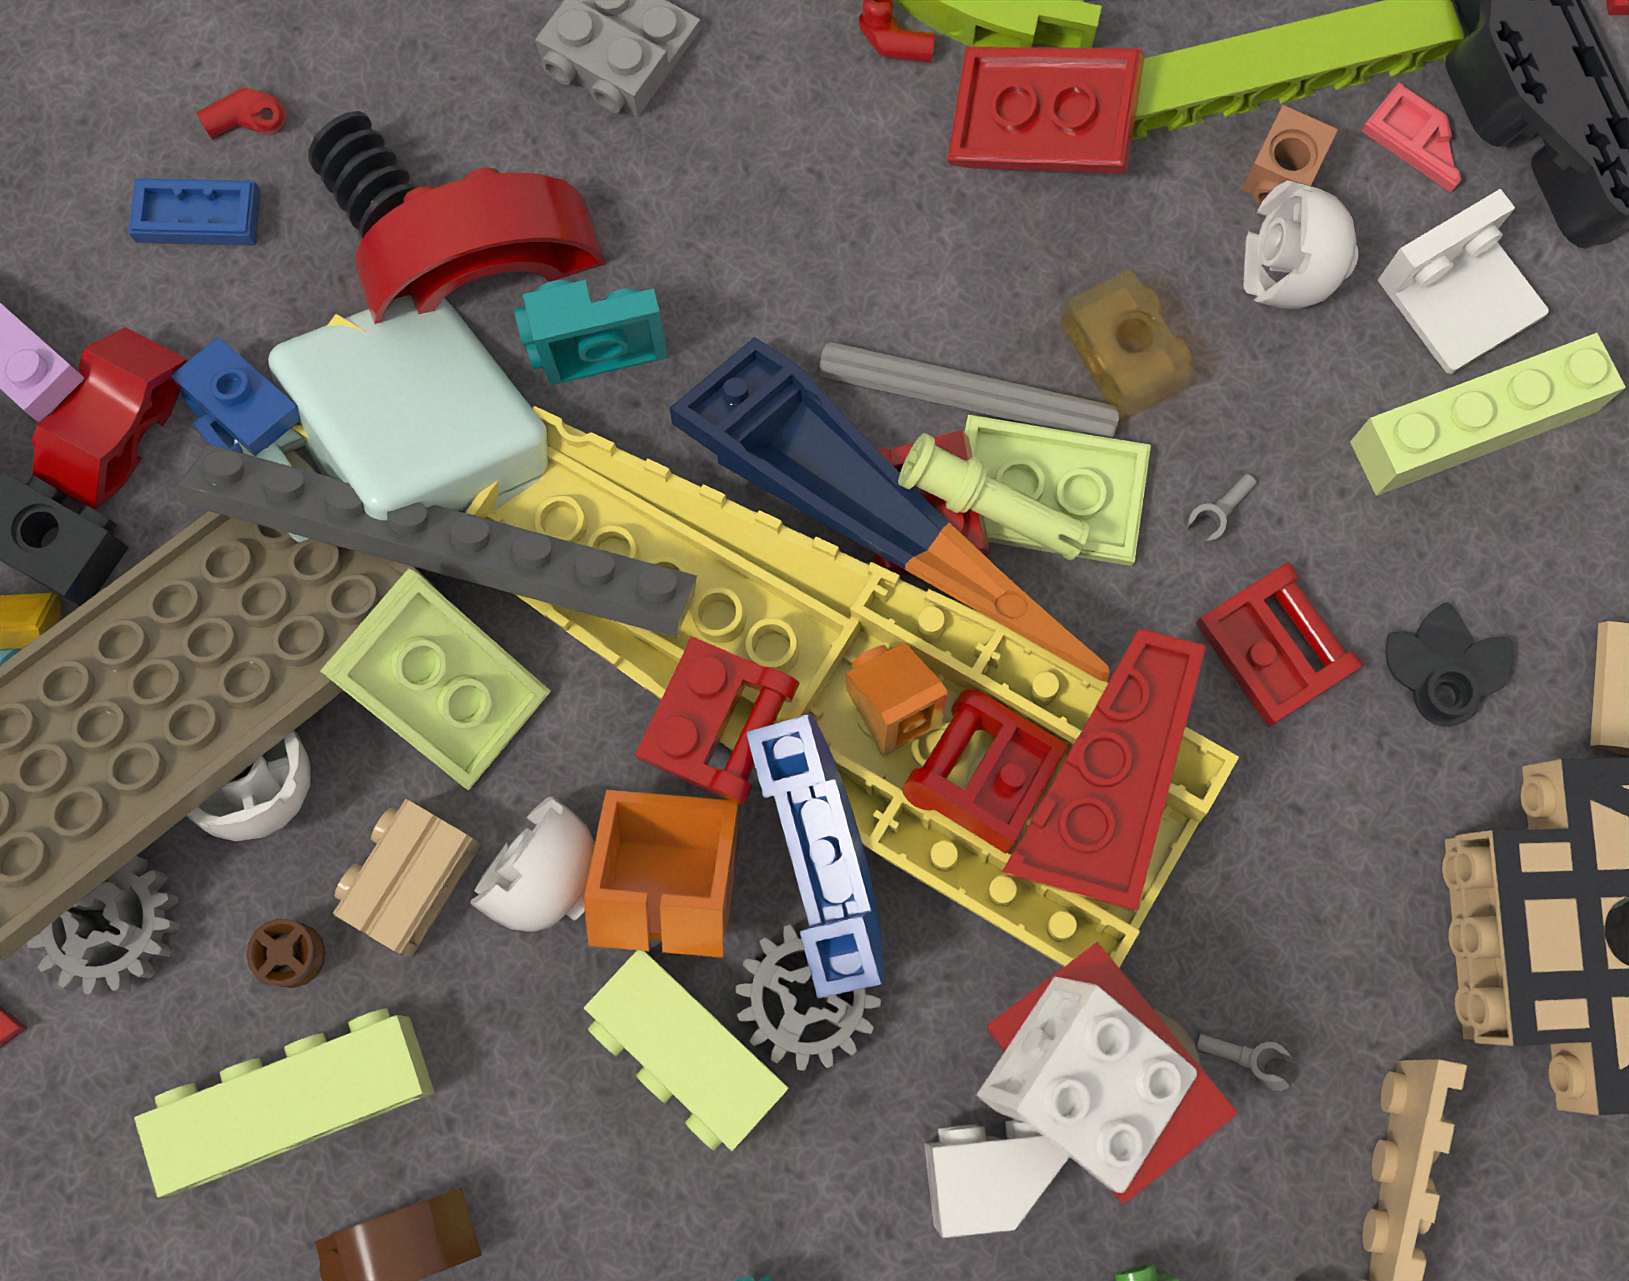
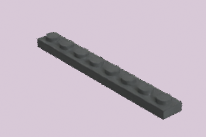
(441, 541)

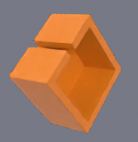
(662, 873)

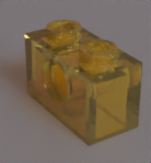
(1132, 311)

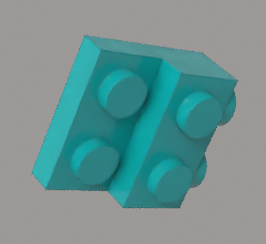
(587, 338)

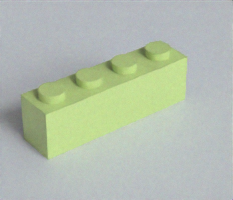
(1486, 414)
(283, 1104)

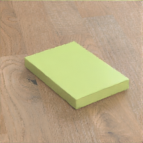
(1071, 472)
(436, 679)

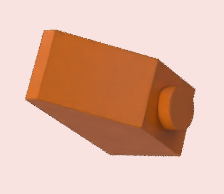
(895, 695)

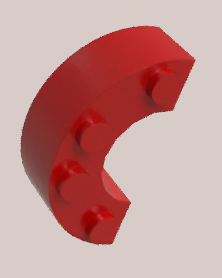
(474, 231)

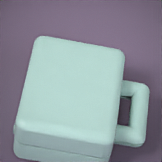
(408, 414)

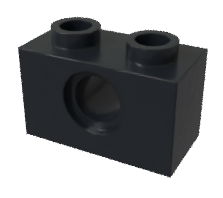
(77, 558)

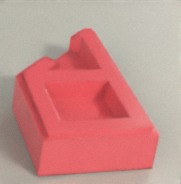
(1415, 134)

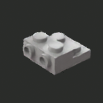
(616, 48)

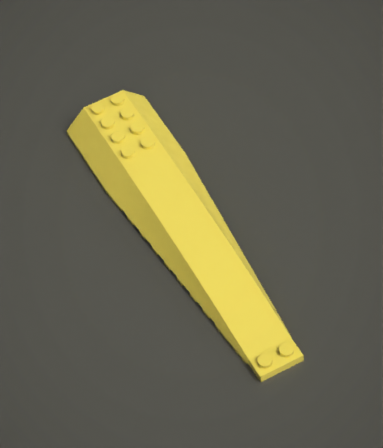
(810, 615)

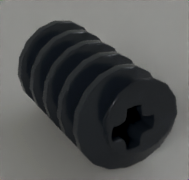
(359, 169)

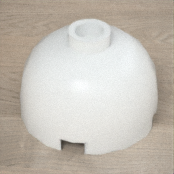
(1303, 235)
(260, 796)
(540, 872)

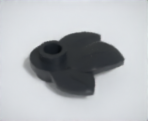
(1447, 656)

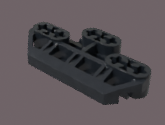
(1554, 76)

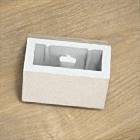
(988, 1181)

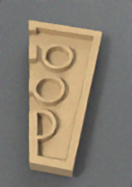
(1403, 1165)

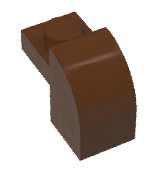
(402, 1243)

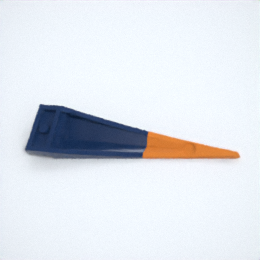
(795, 443)

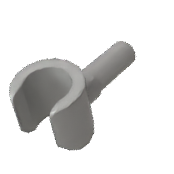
(1223, 507)
(1249, 1057)

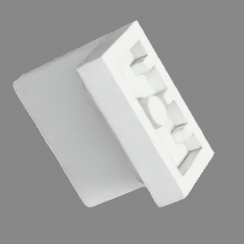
(1463, 286)
(1090, 1080)

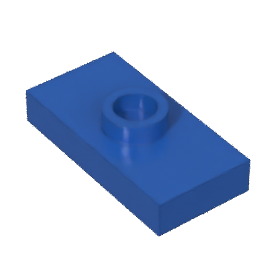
(194, 211)
(237, 396)

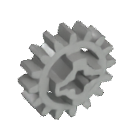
(88, 946)
(793, 1024)

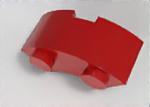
(95, 432)

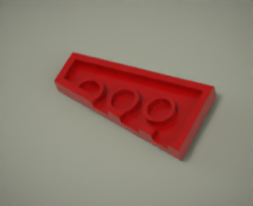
(1111, 792)

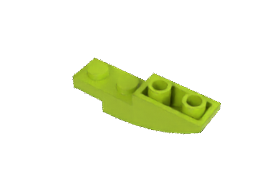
(1010, 21)

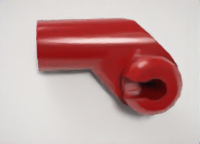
(888, 36)
(244, 109)

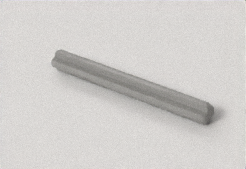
(967, 391)

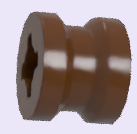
(275, 946)

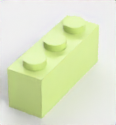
(683, 1051)

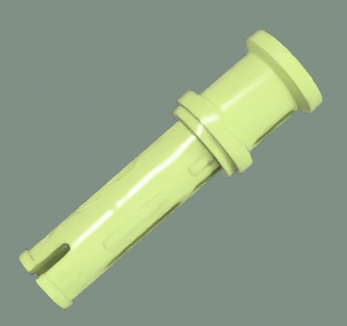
(968, 487)

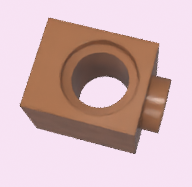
(1292, 140)

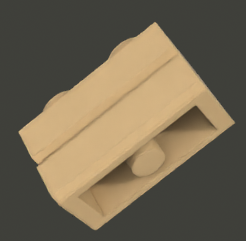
(405, 877)

